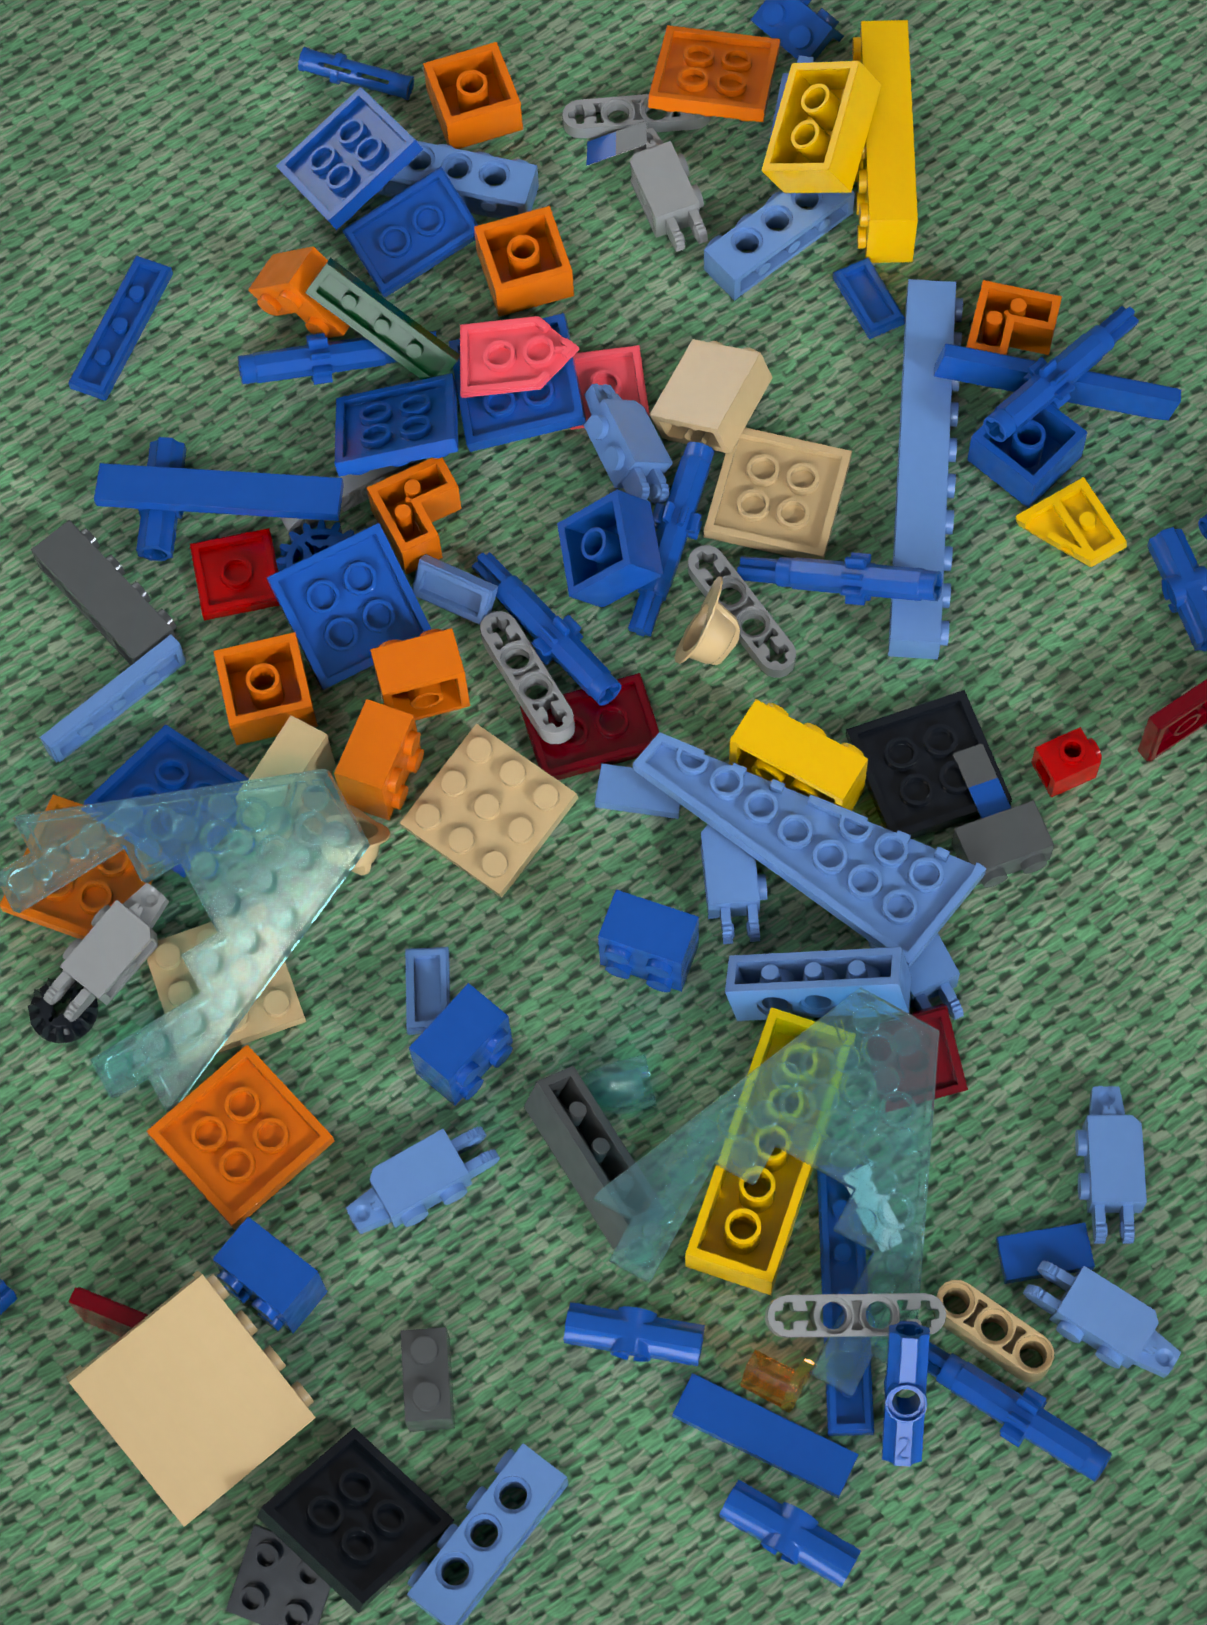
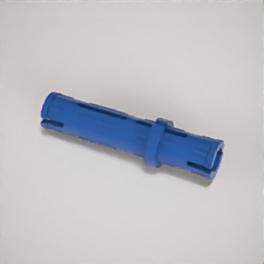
(314, 61)

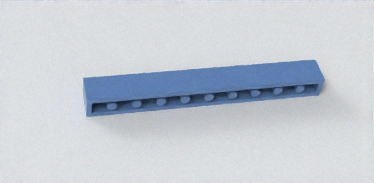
(923, 464)

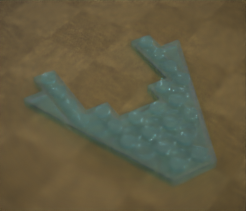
(263, 868)
(844, 1100)

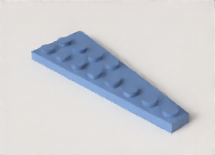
(856, 870)

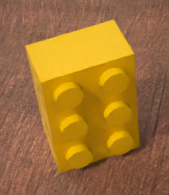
(821, 127)
(798, 755)

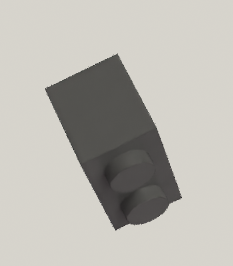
(1005, 843)
(427, 1379)

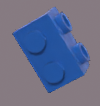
(797, 26)

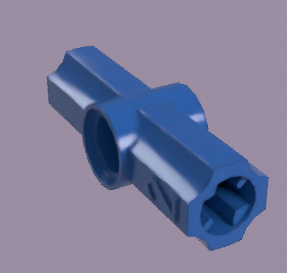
(159, 527)
(1182, 582)
(634, 1333)
(905, 1370)
(789, 1532)

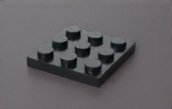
(914, 764)
(355, 1519)

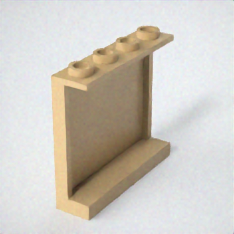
(193, 1397)

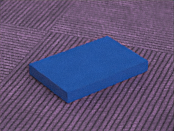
(412, 232)

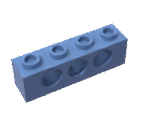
(479, 171)
(770, 249)
(814, 980)
(517, 1469)

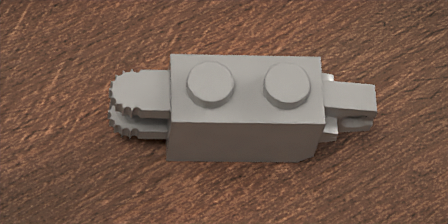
(666, 192)
(110, 951)

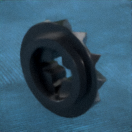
(60, 1028)

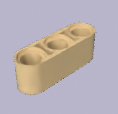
(1017, 1333)

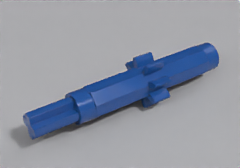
(315, 359)
(1054, 380)
(673, 525)
(853, 578)
(553, 637)
(1020, 1414)

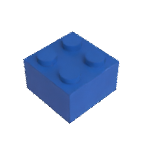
(1032, 456)
(609, 549)
(648, 941)
(462, 1045)
(270, 1275)

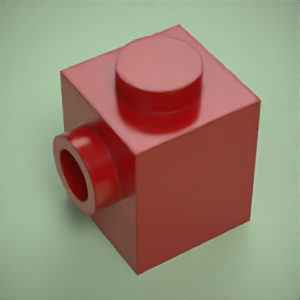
(1066, 761)

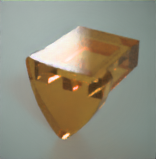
(775, 1380)

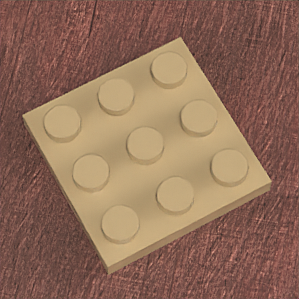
(778, 495)
(489, 810)
(271, 1012)

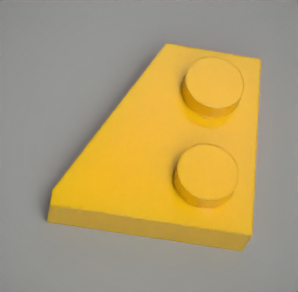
(1075, 524)

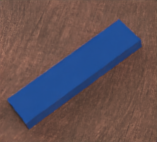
(120, 328)
(765, 1435)

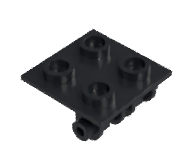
(276, 1584)

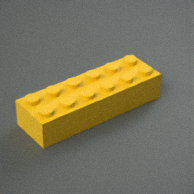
(887, 166)
(749, 1226)

